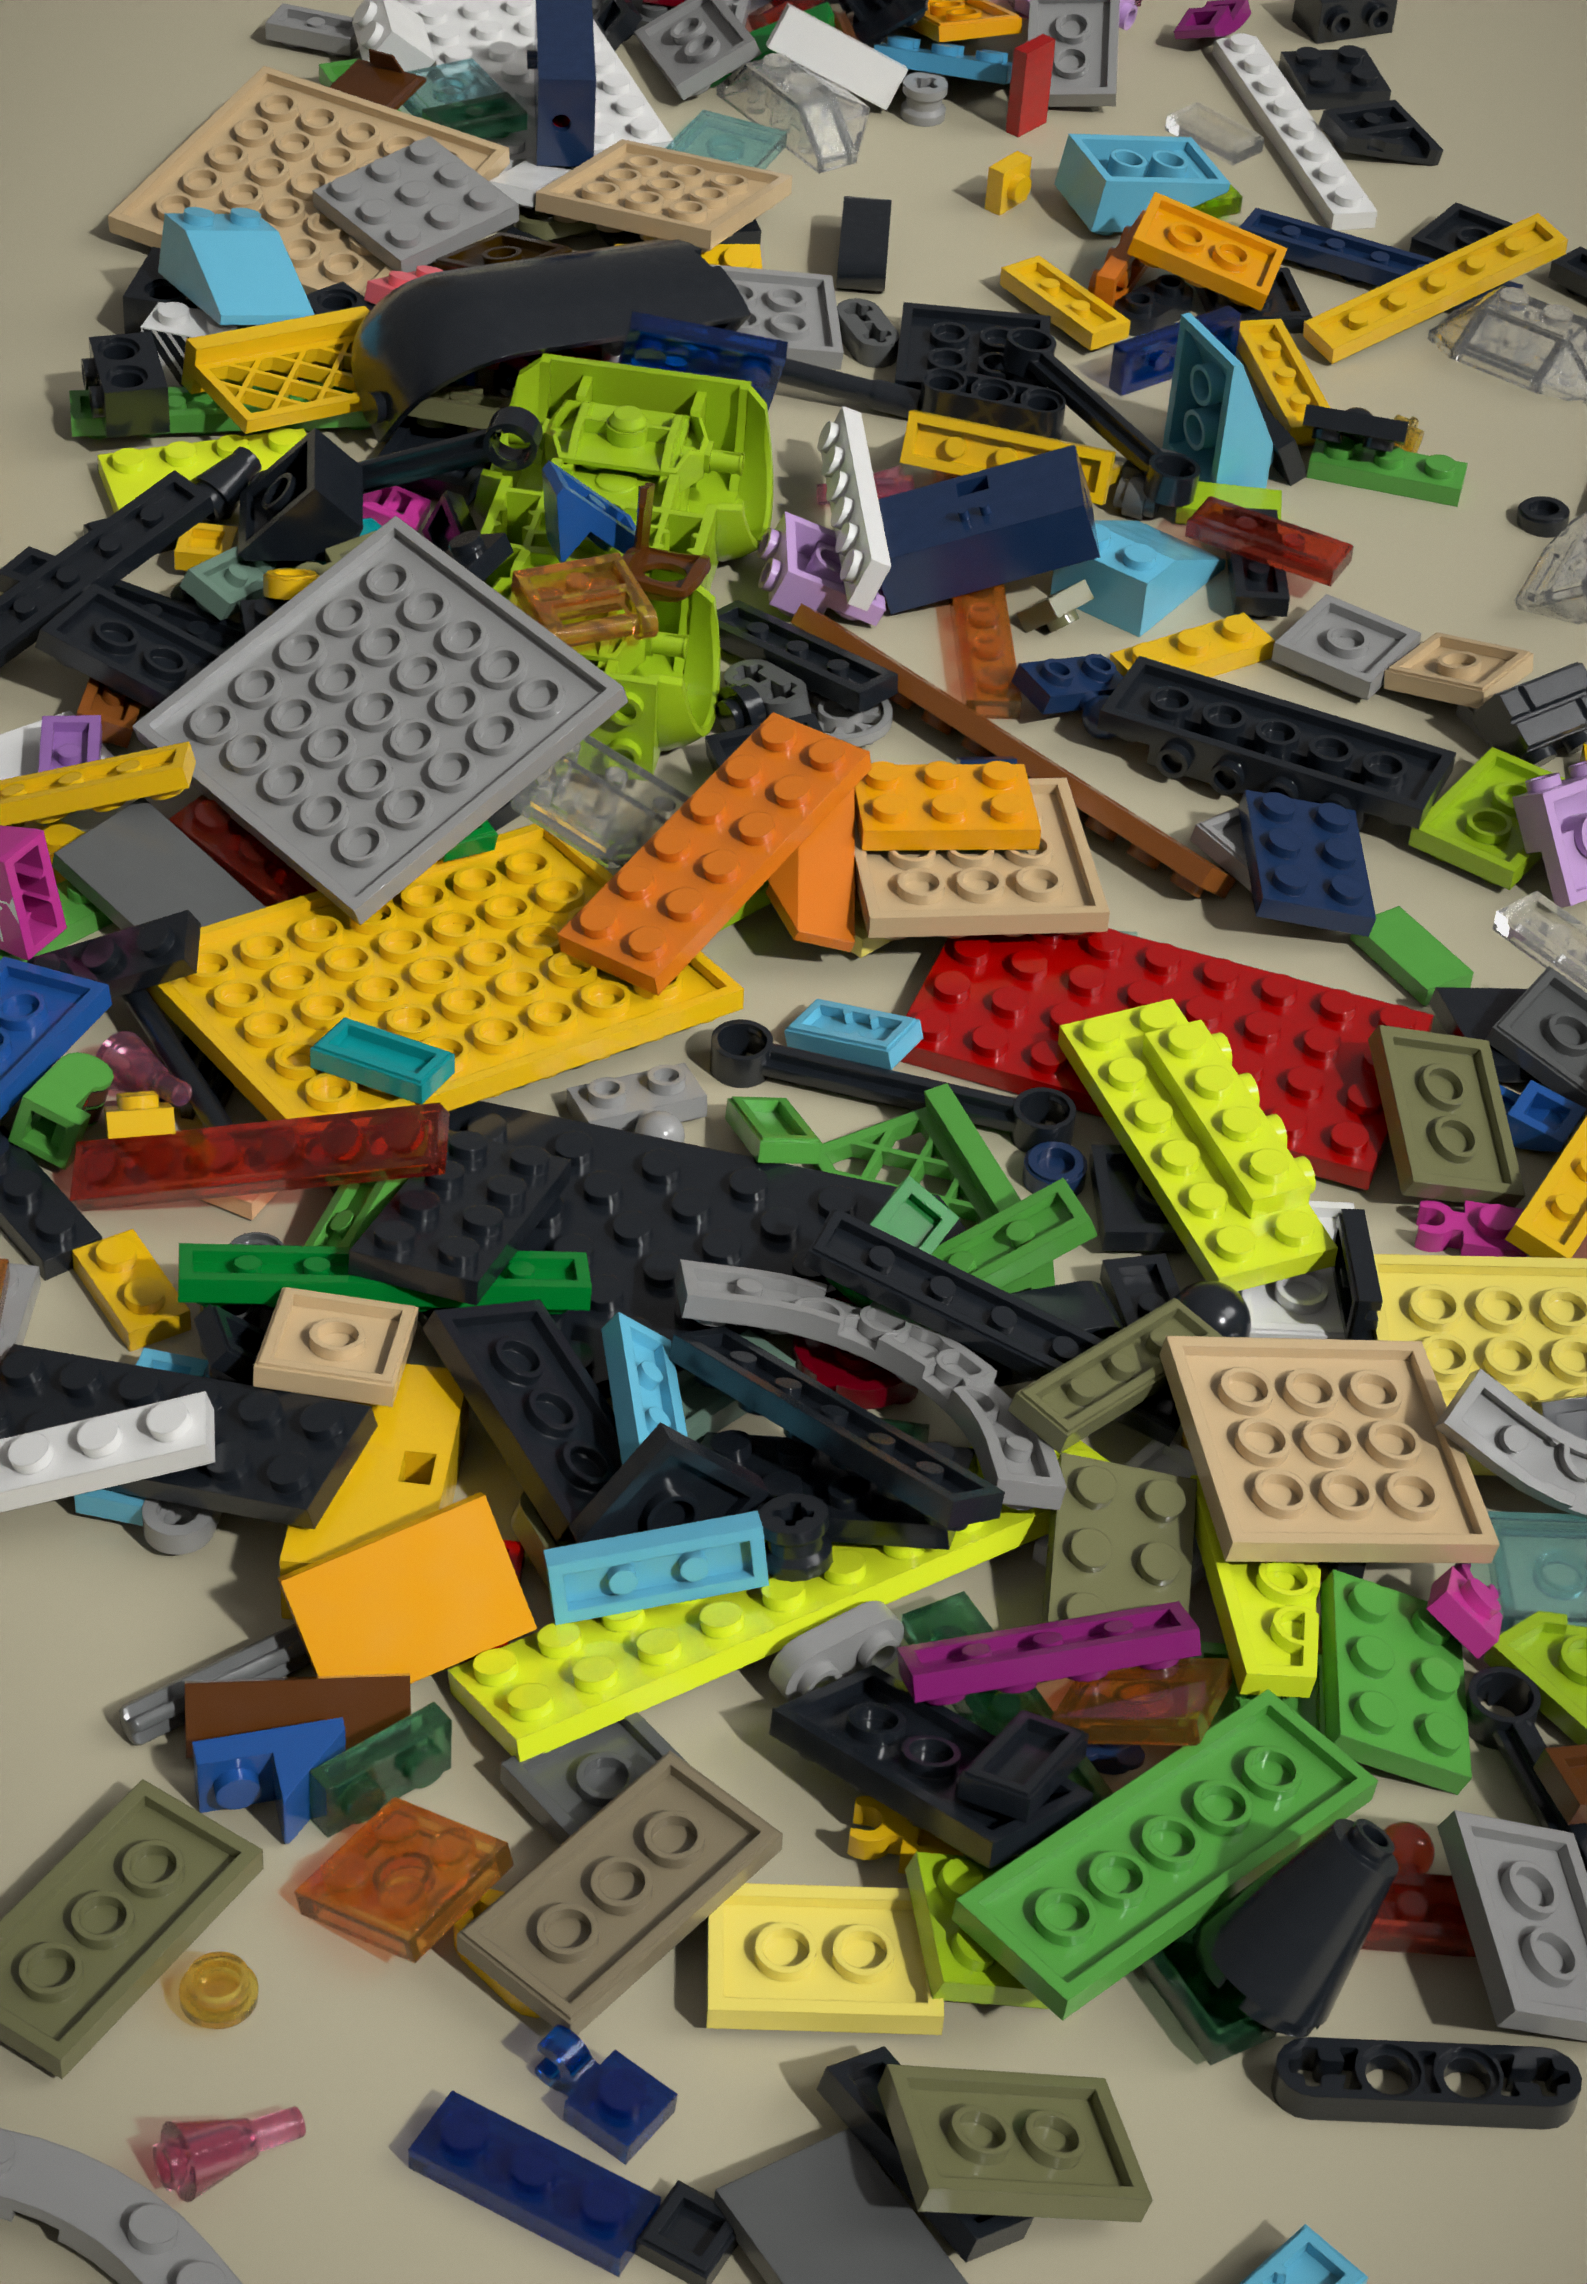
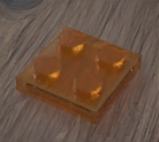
(404, 1879)

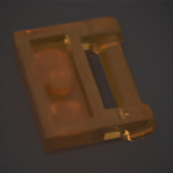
(582, 590)

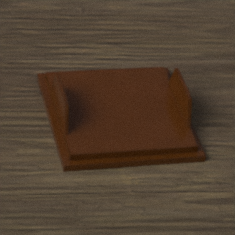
(379, 80)

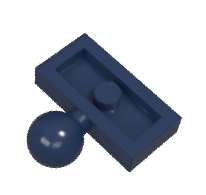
(1070, 686)

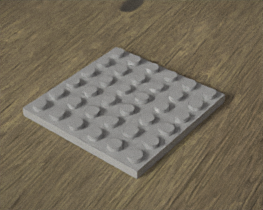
(381, 717)

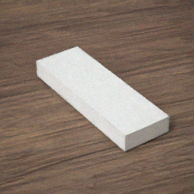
(836, 56)
(526, 179)

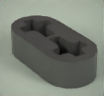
(867, 333)
(778, 689)

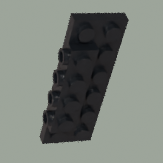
(1272, 745)

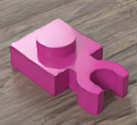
(1475, 1231)
(1467, 1608)

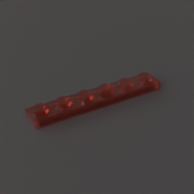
(261, 1157)

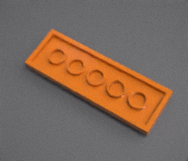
(714, 853)

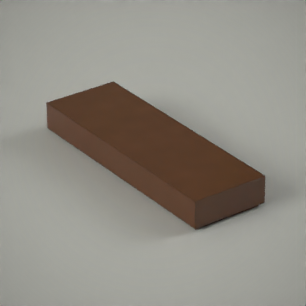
(260, 1704)

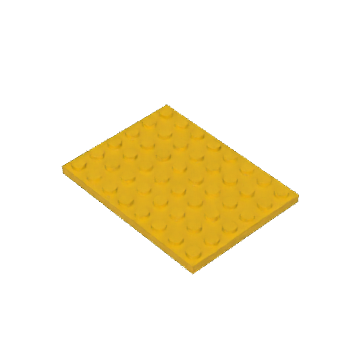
(449, 962)

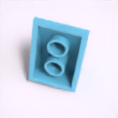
(1116, 176)
(231, 266)
(1215, 411)
(1138, 574)

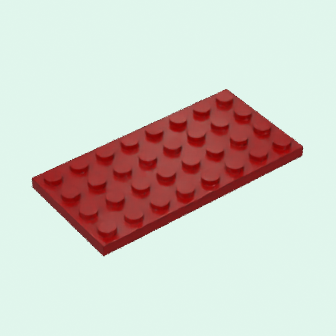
(999, 1003)

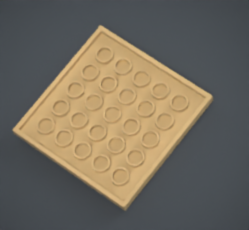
(269, 154)

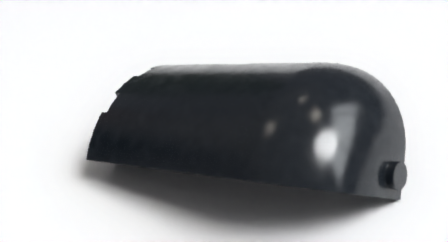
(525, 307)

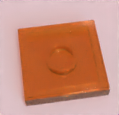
(1149, 1705)

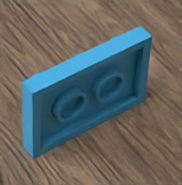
(948, 59)

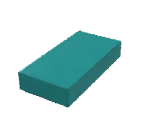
(382, 1060)

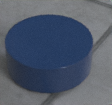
(1051, 1162)

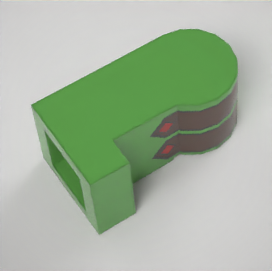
(62, 1107)

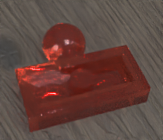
(1420, 1908)

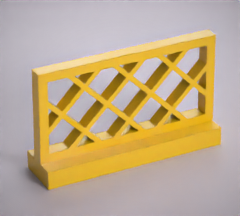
(268, 353)
(969, 447)

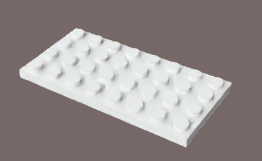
(498, 41)

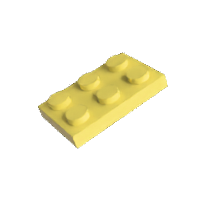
(818, 1962)

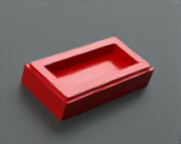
(1030, 85)

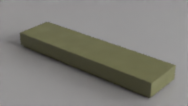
(1105, 1378)

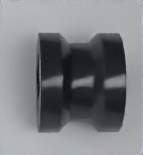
(796, 1537)

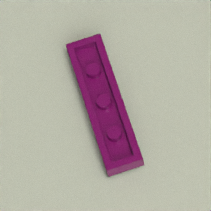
(1069, 1648)

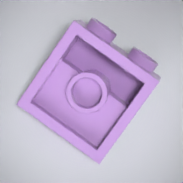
(807, 571)
(1555, 823)

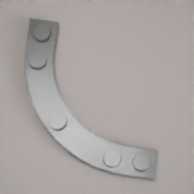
(936, 1365)
(1518, 1443)
(104, 2215)

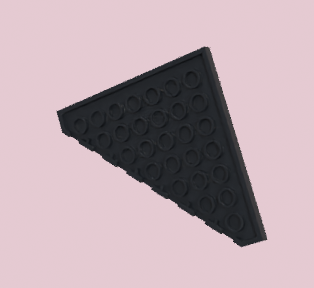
(657, 1200)

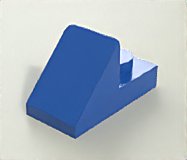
(579, 512)
(266, 1768)

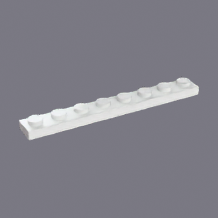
(1294, 133)

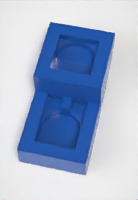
(1540, 1117)

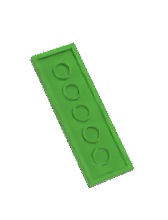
(1162, 1853)

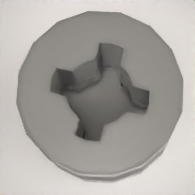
(924, 99)

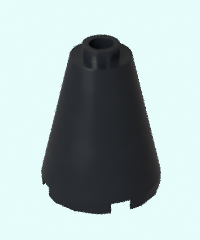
(1300, 1926)

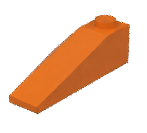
(817, 883)

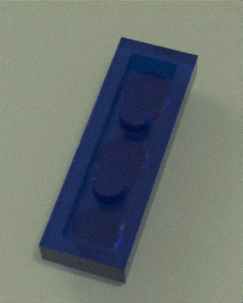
(1151, 356)
(533, 2182)

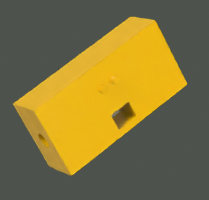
(400, 1474)

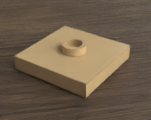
(1458, 670)
(336, 1346)

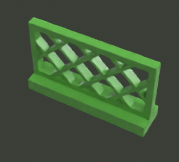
(960, 1158)

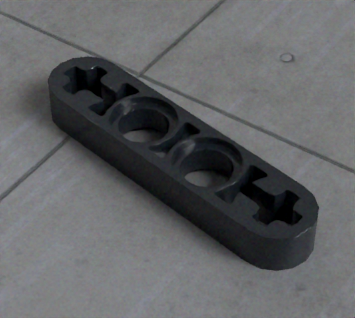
(1427, 2097)

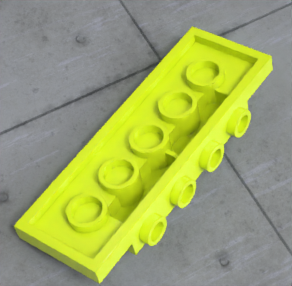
(1202, 1143)

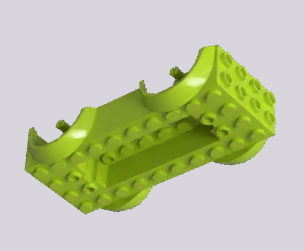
(713, 496)

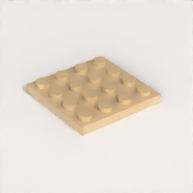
(663, 194)
(988, 889)
(1325, 1451)

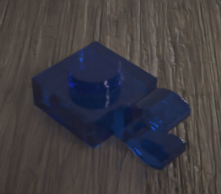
(607, 2101)

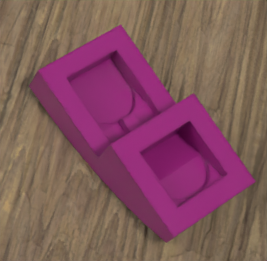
(1213, 20)

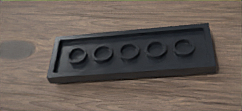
(274, 1449)

